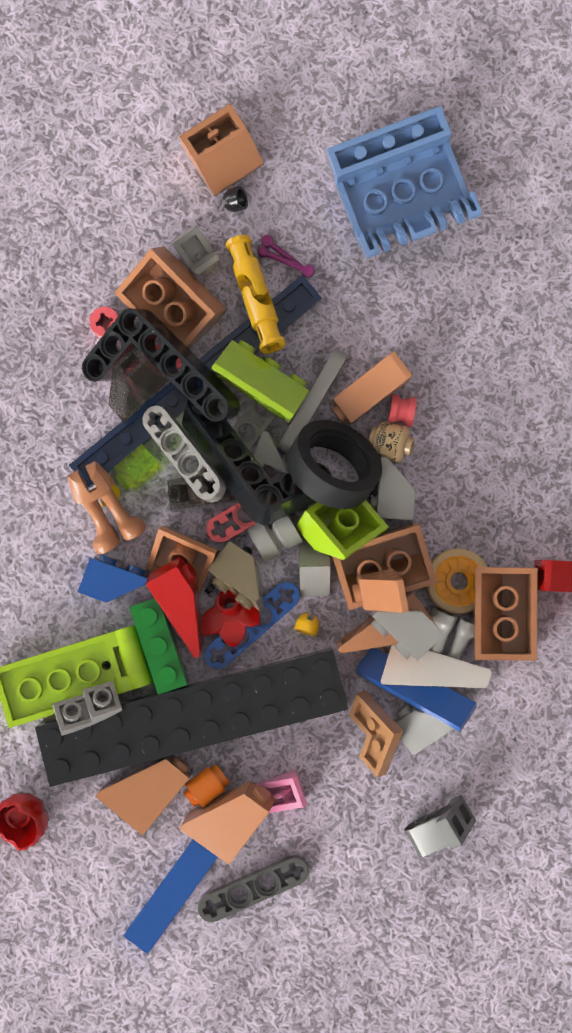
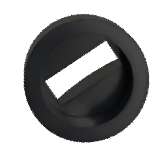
(236, 199)

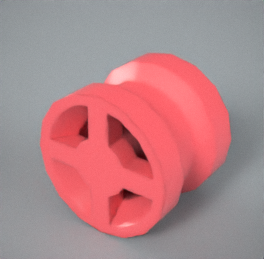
(96, 318)
(402, 410)

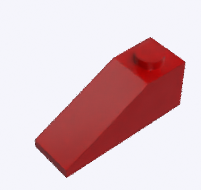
(177, 594)

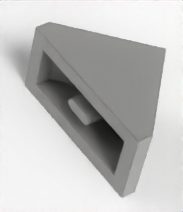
(313, 571)

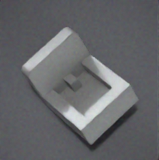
(195, 251)

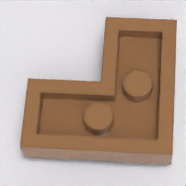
(381, 732)

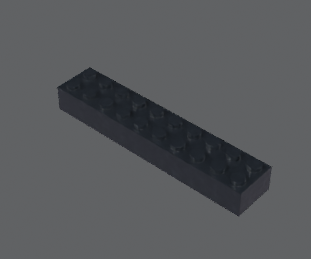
(196, 717)

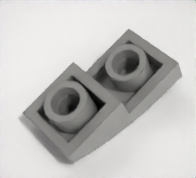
(87, 709)

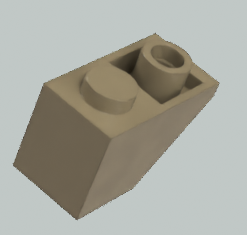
(238, 573)

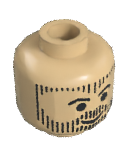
(392, 441)

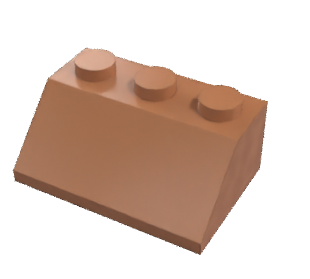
(171, 295)
(394, 549)
(505, 613)

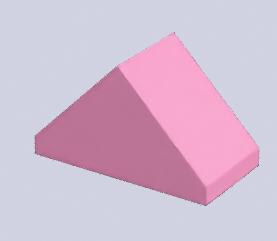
(286, 790)

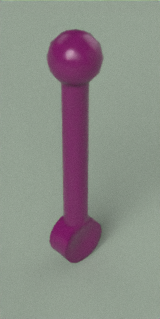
(267, 241)
(307, 270)

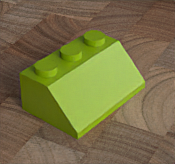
(260, 380)

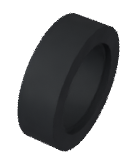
(321, 485)

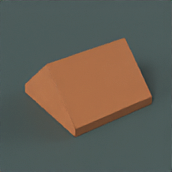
(172, 544)

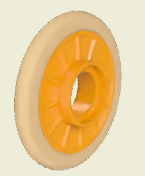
(443, 593)

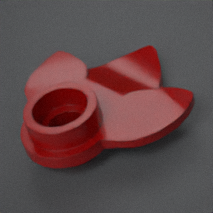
(228, 622)

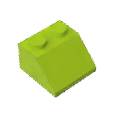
(340, 530)

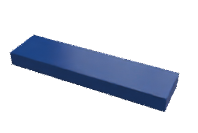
(436, 701)
(170, 896)

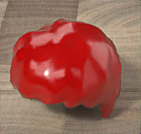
(23, 820)

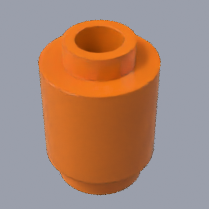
(206, 786)

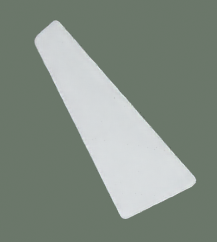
(433, 670)

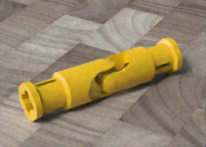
(254, 290)

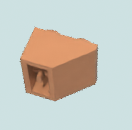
(221, 150)

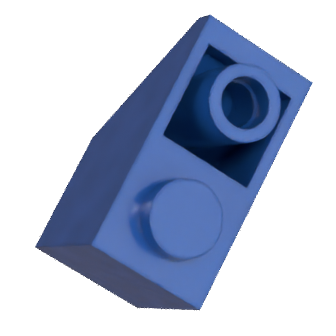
(107, 581)

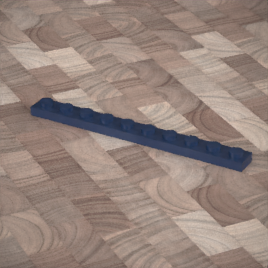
(127, 436)

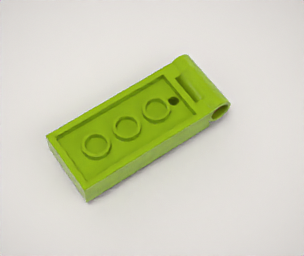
(37, 682)

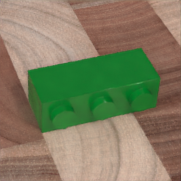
(159, 646)

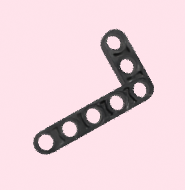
(164, 359)
(252, 487)

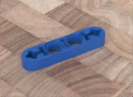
(256, 631)

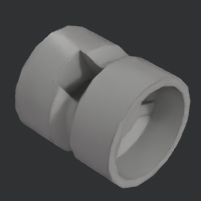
(275, 536)

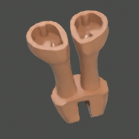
(106, 536)

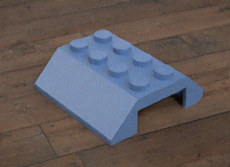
(401, 182)

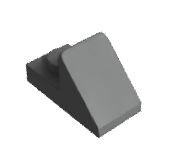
(267, 453)

